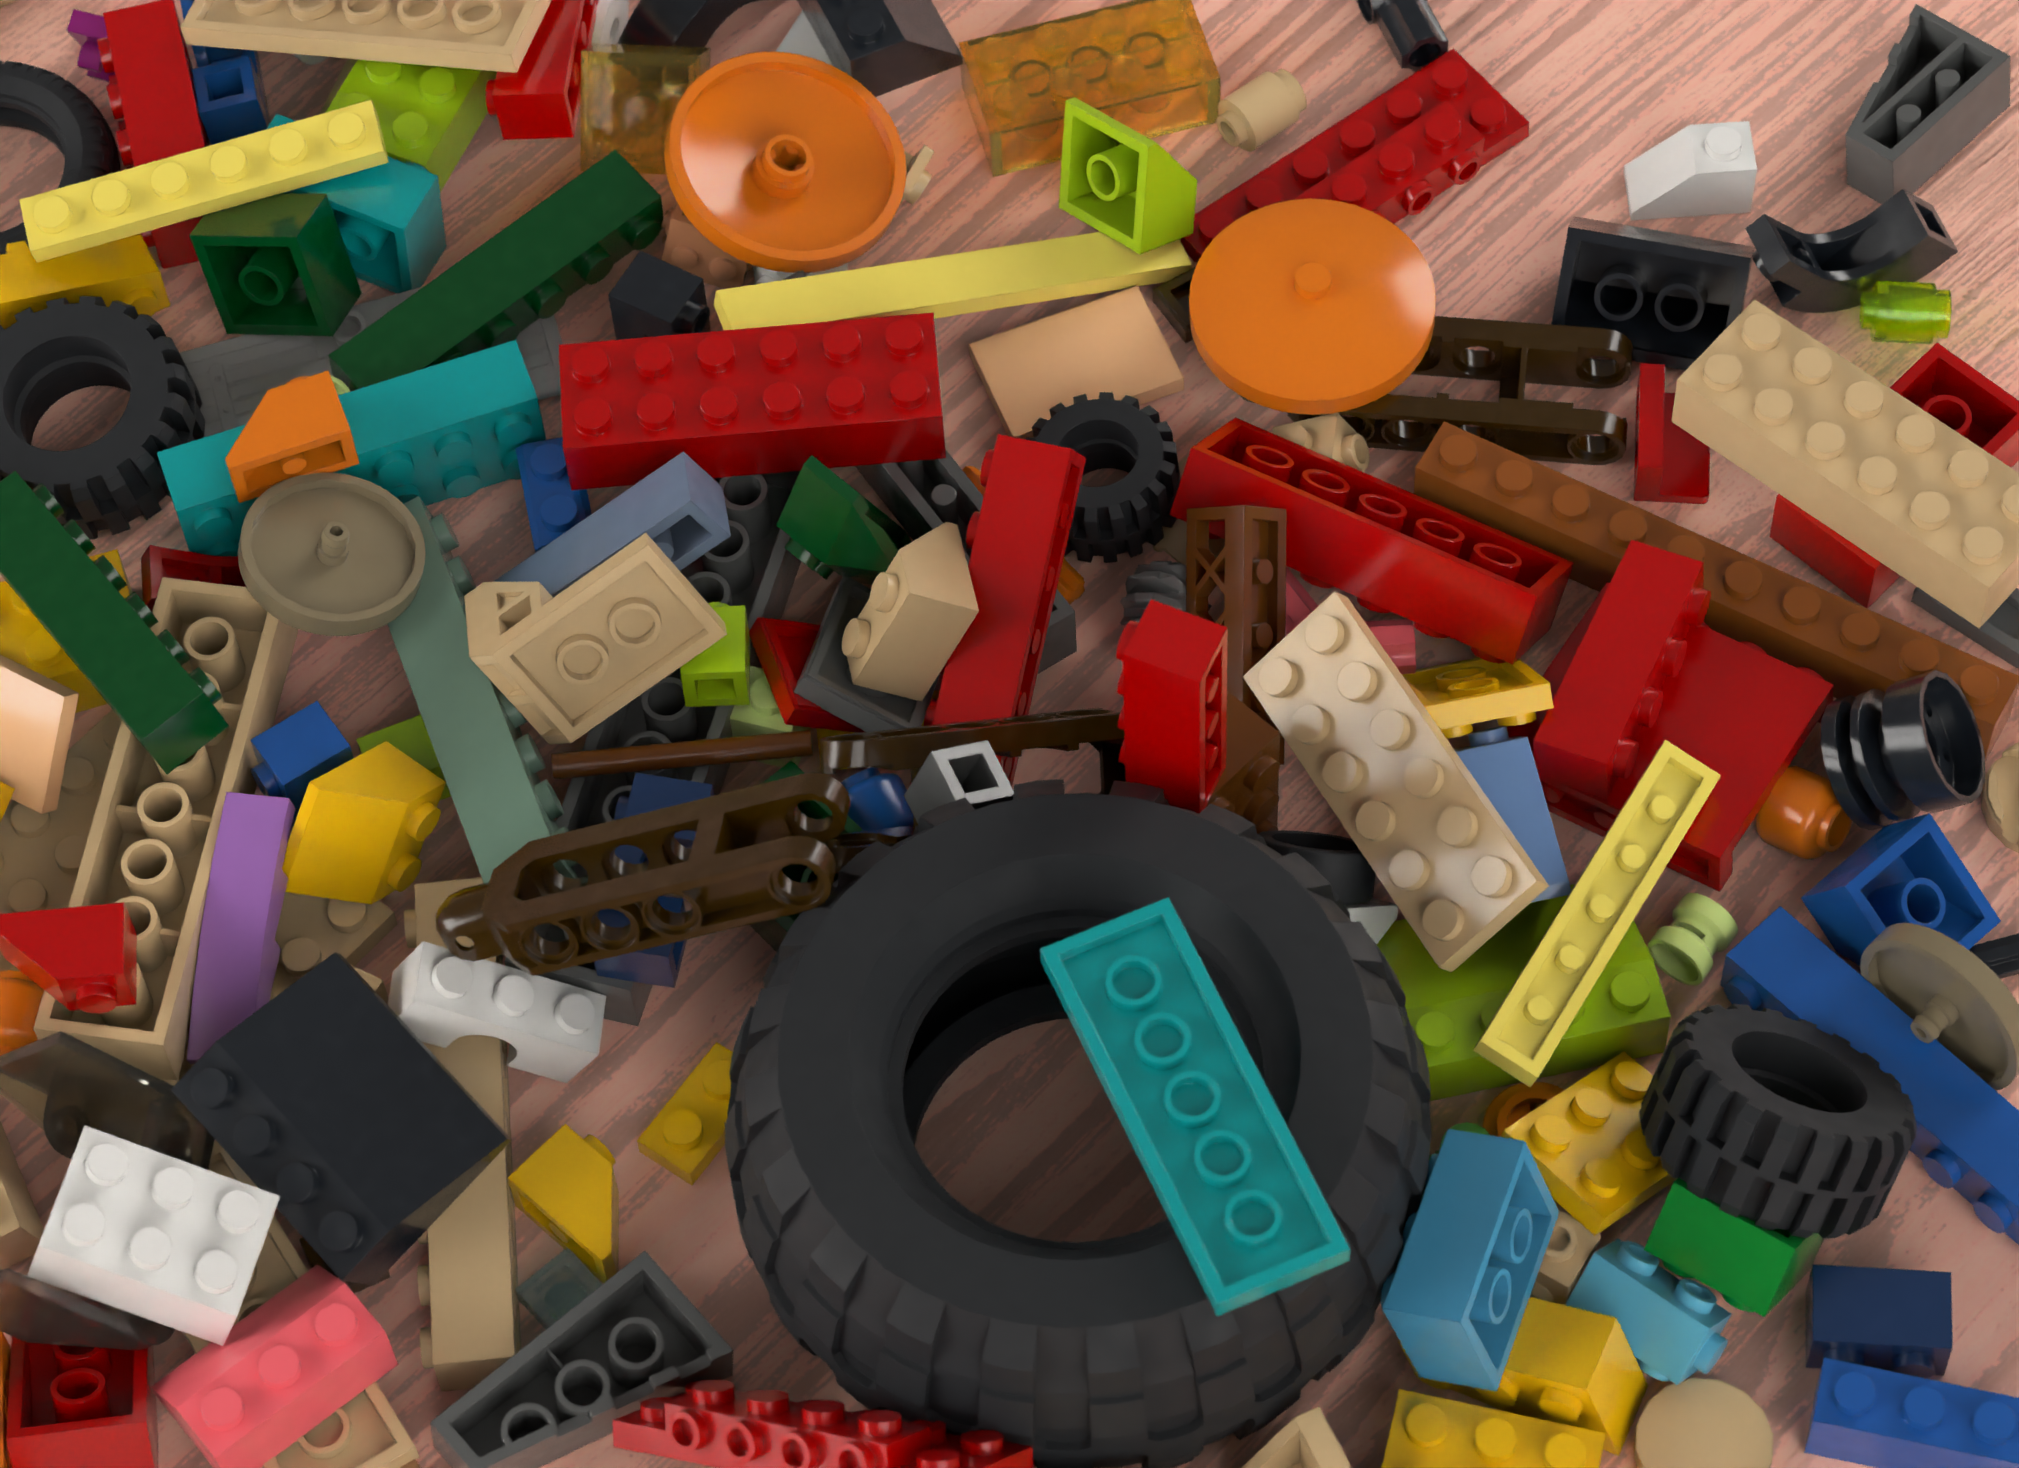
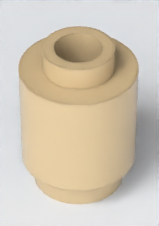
(1260, 109)

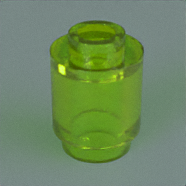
(1906, 312)

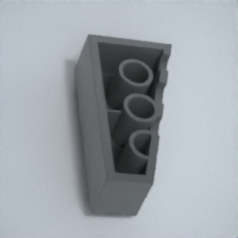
(589, 1367)

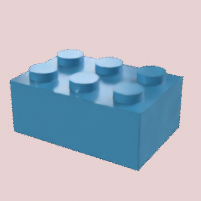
(1470, 1259)

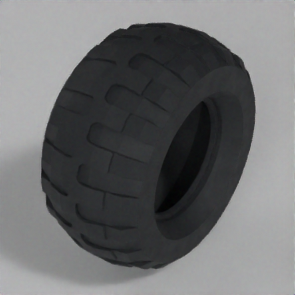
(935, 954)

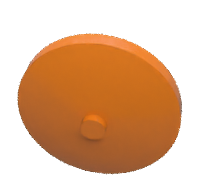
(785, 162)
(1312, 306)

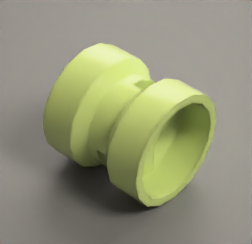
(1692, 939)

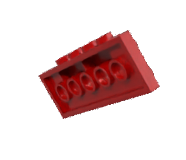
(1387, 153)
(767, 1430)

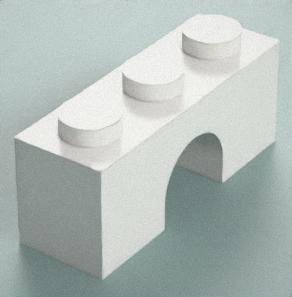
(547, 1023)

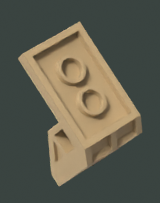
(593, 644)

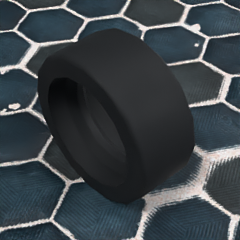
(1333, 857)

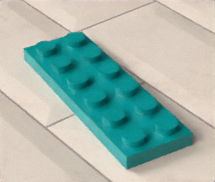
(1194, 1106)

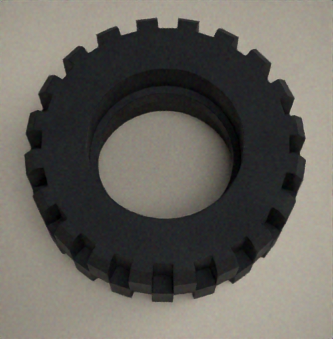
(87, 347)
(1777, 1121)

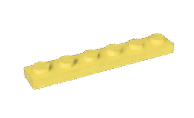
(203, 181)
(1596, 914)

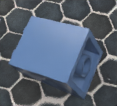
(1512, 784)

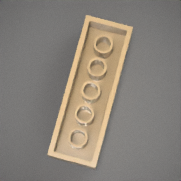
(1857, 459)

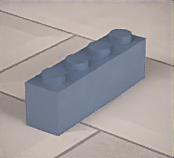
(673, 505)

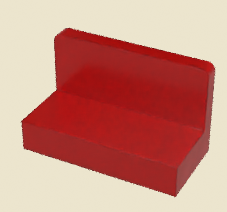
(1667, 459)

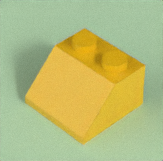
(363, 827)

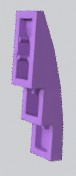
(240, 917)

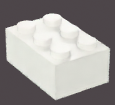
(154, 1236)

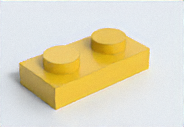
(692, 1122)

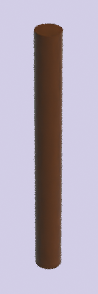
(681, 754)

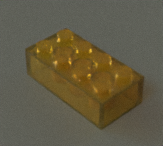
(1128, 60)

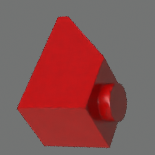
(76, 954)

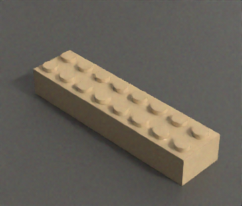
(160, 829)

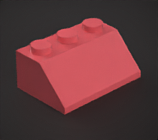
(278, 1372)

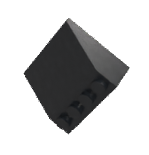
(342, 1119)

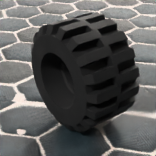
(1123, 438)

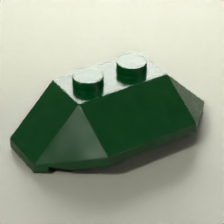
(838, 527)

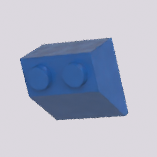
(1900, 877)

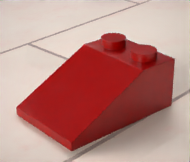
(81, 1407)

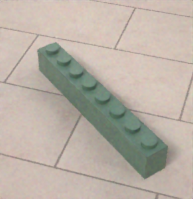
(467, 717)

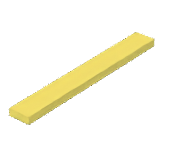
(954, 282)

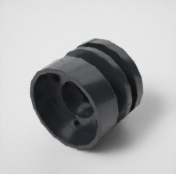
(1903, 750)

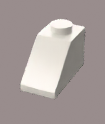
(1694, 173)

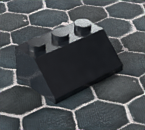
(883, 40)
(1652, 286)

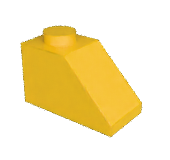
(573, 1197)

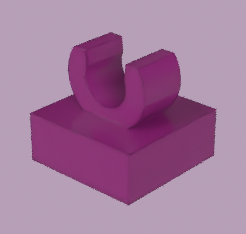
(86, 30)

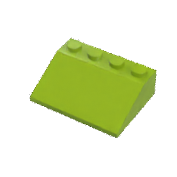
(1455, 1007)

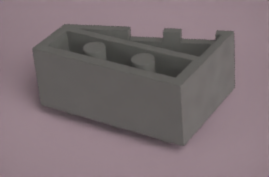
(1925, 107)

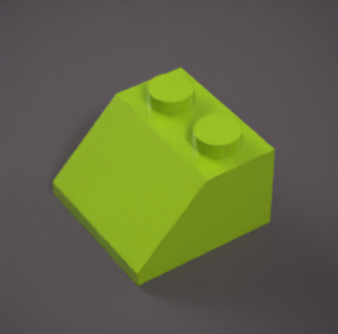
(1123, 181)

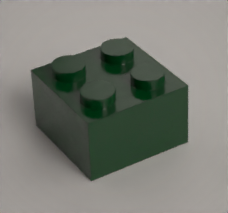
(277, 266)

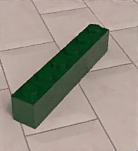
(511, 277)
(103, 631)

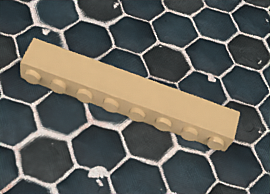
(474, 1239)

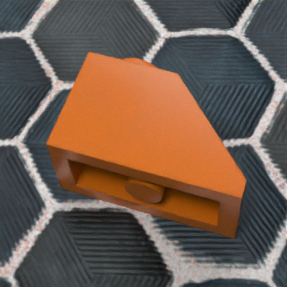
(291, 434)

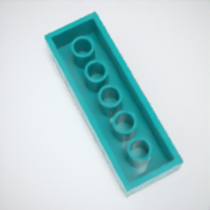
(414, 435)

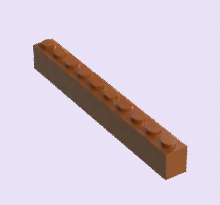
(1748, 597)

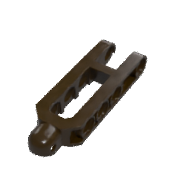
(1515, 356)
(1007, 736)
(727, 877)

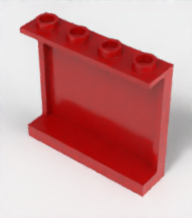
(1723, 708)

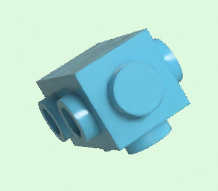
(1665, 1319)

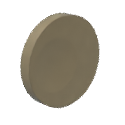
(331, 554)
(1948, 998)

